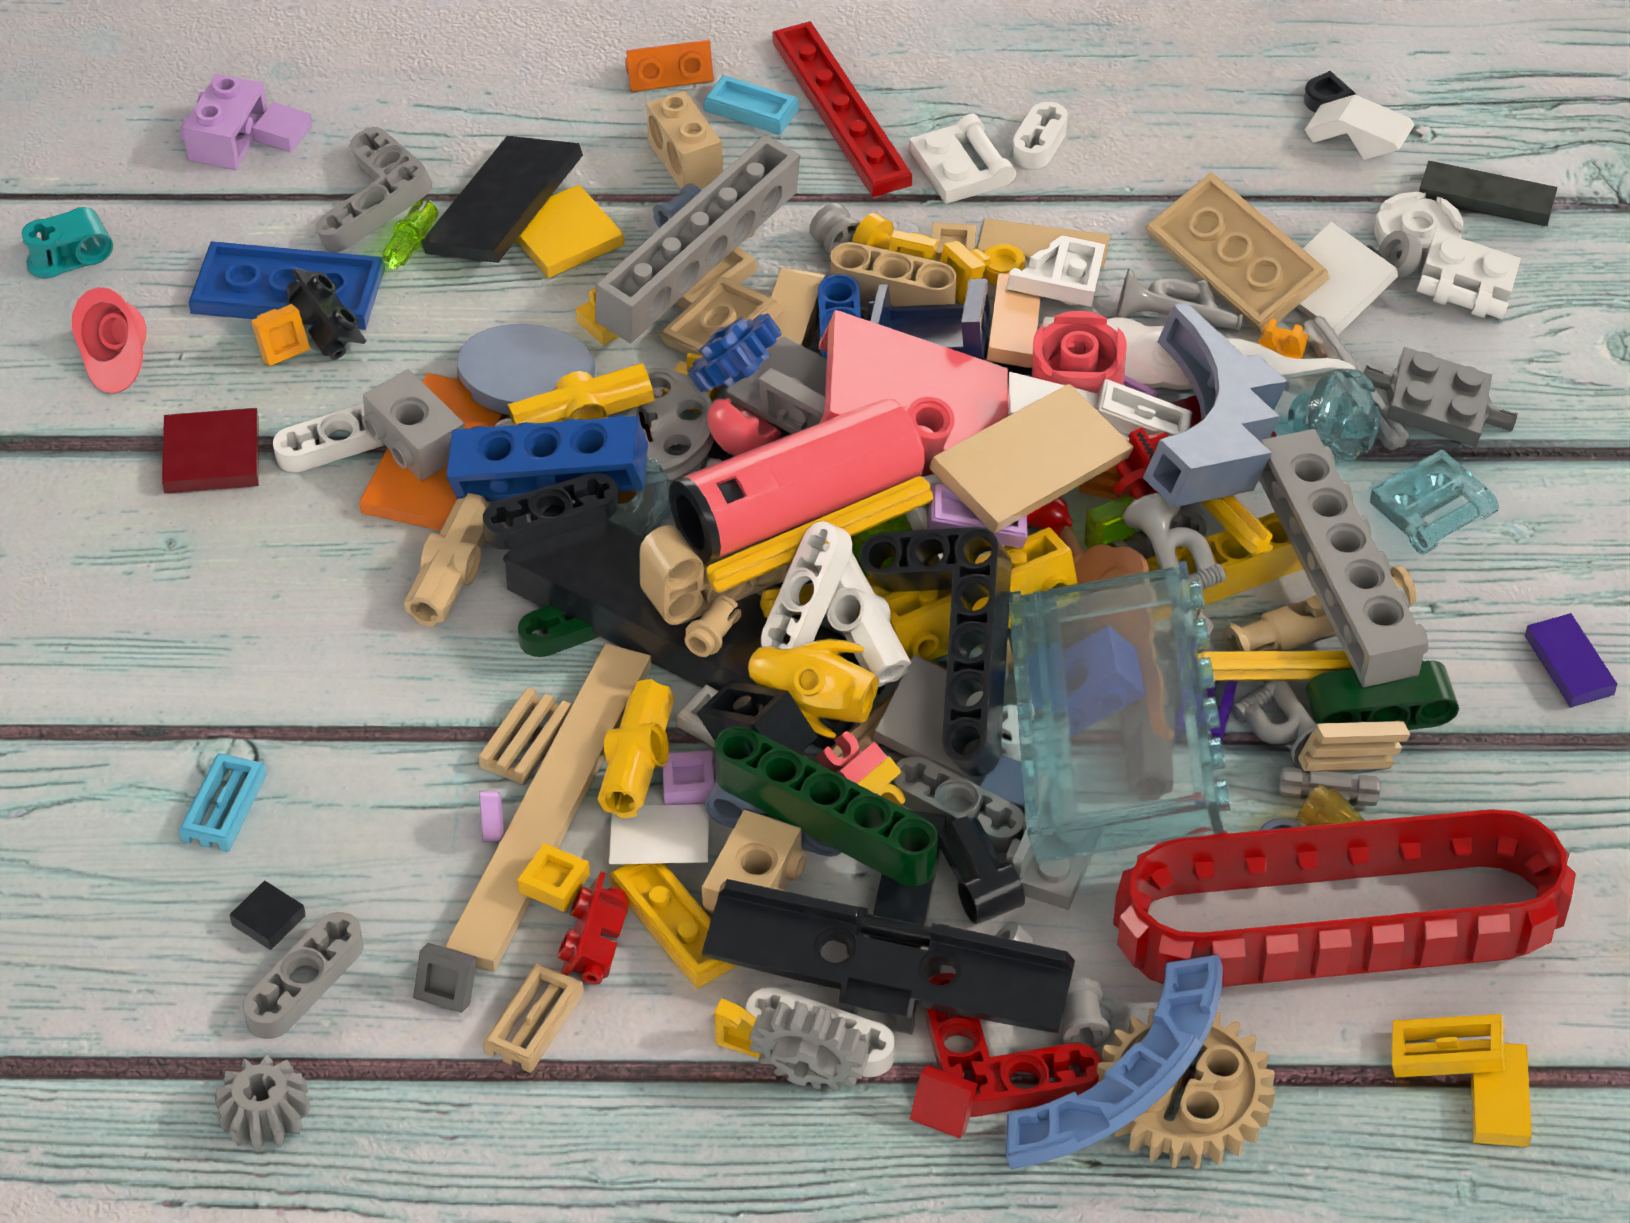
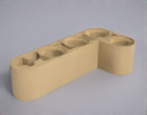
(678, 581)

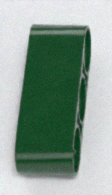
(1416, 700)

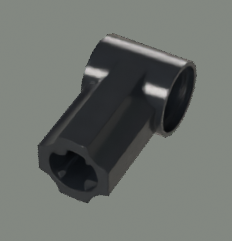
(984, 882)

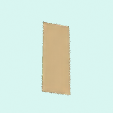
(1031, 237)

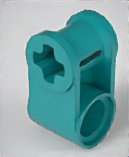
(68, 240)

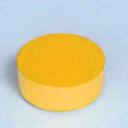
(1004, 259)

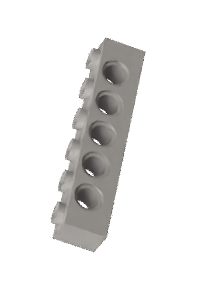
(696, 238)
(1342, 560)

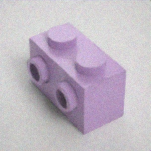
(223, 120)

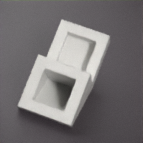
(1369, 125)

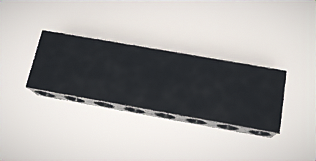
(597, 579)

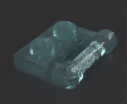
(1426, 489)

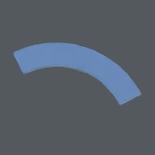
(1135, 1081)

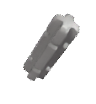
(1364, 789)

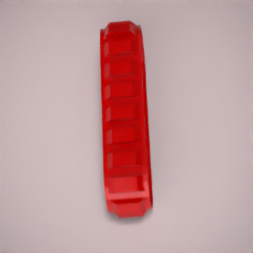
(1349, 852)

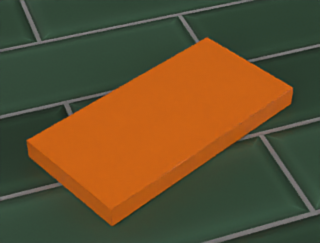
(427, 503)

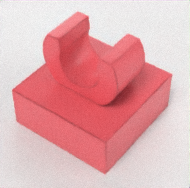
(854, 764)

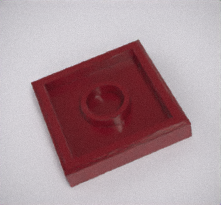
(210, 450)

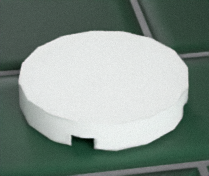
(1417, 217)

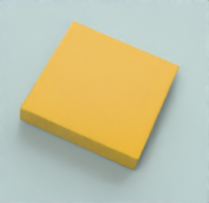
(569, 232)

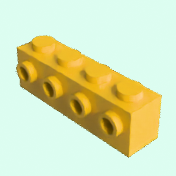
(923, 617)

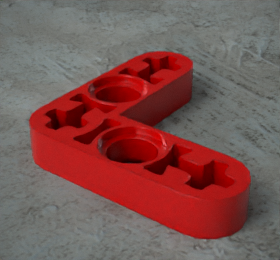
(993, 1073)

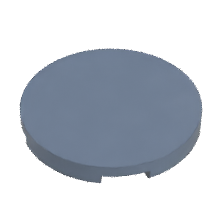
(518, 363)

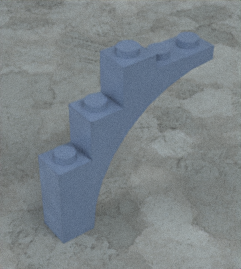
(1237, 412)

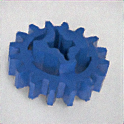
(734, 352)

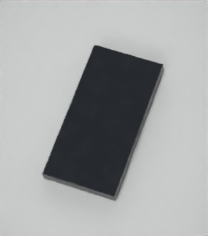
(502, 199)

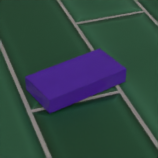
(1570, 660)

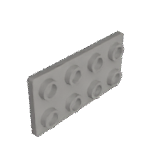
(785, 387)

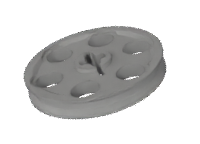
(669, 429)

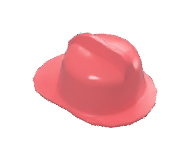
(109, 338)

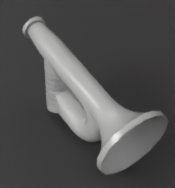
(1156, 299)
(1153, 517)
(1298, 721)

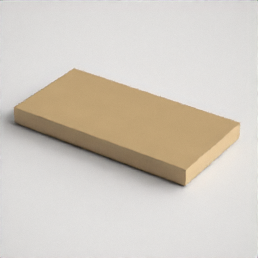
(1237, 252)
(1031, 458)

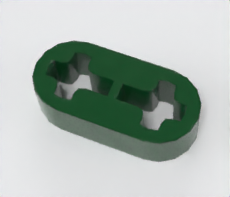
(561, 632)

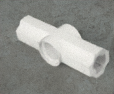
(872, 629)

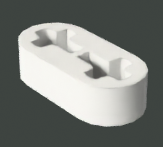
(1033, 132)

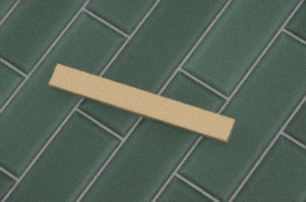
(548, 805)

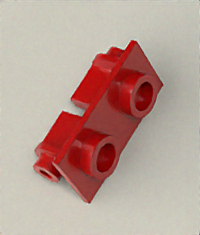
(596, 912)

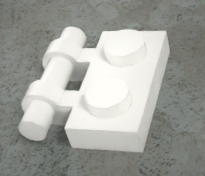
(1468, 275)

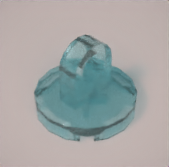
(1340, 413)

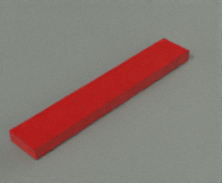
(842, 109)

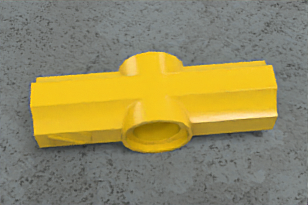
(586, 397)
(636, 748)

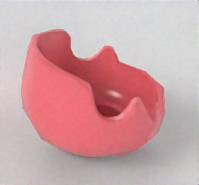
(738, 430)

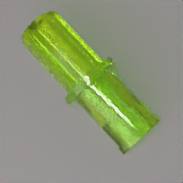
(409, 234)

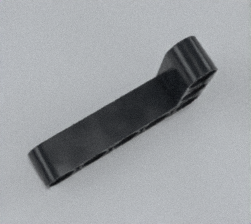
(966, 628)

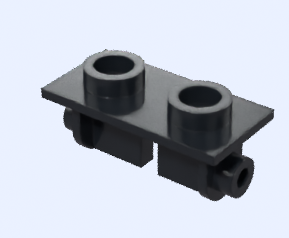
(316, 297)

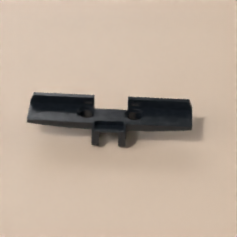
(992, 982)

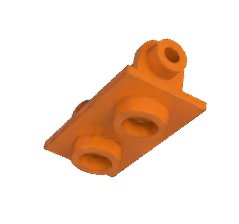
(669, 65)

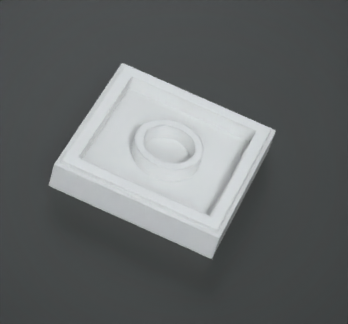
(1354, 274)

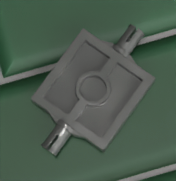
(1440, 397)

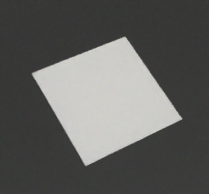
(661, 835)

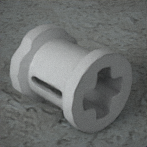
(1083, 1014)

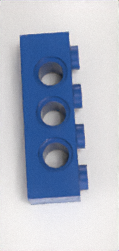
(531, 456)

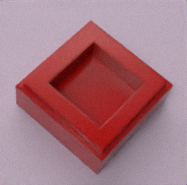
(943, 1101)

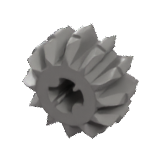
(262, 1102)

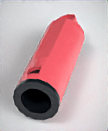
(807, 475)

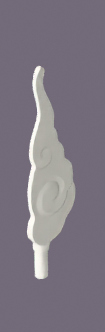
(1156, 368)

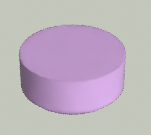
(491, 815)

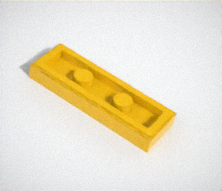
(670, 917)

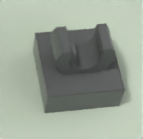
(445, 977)

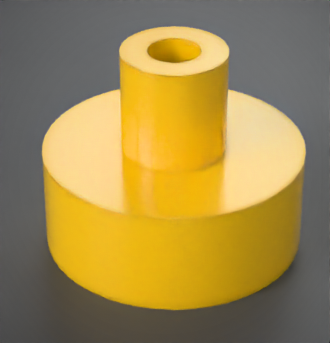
(874, 231)

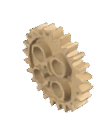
(1233, 1103)

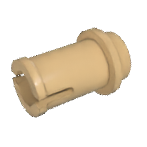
(706, 634)

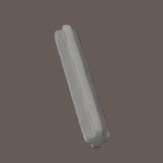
(1329, 345)

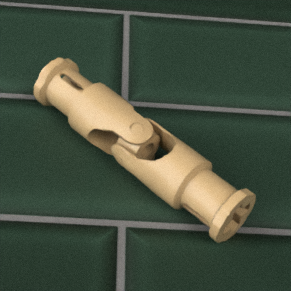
(1296, 623)

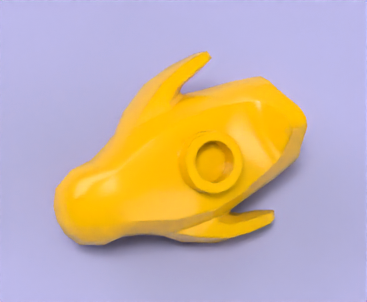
(818, 680)

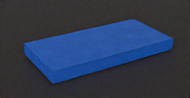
(254, 279)

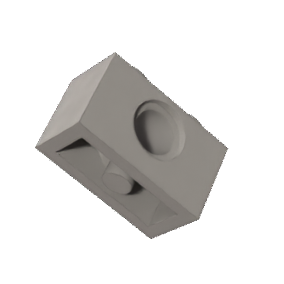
(411, 423)

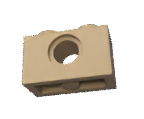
(754, 848)

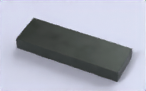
(1489, 193)

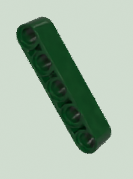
(826, 806)

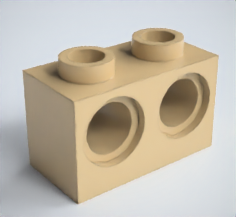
(684, 140)

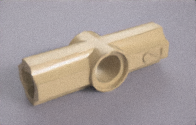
(448, 562)

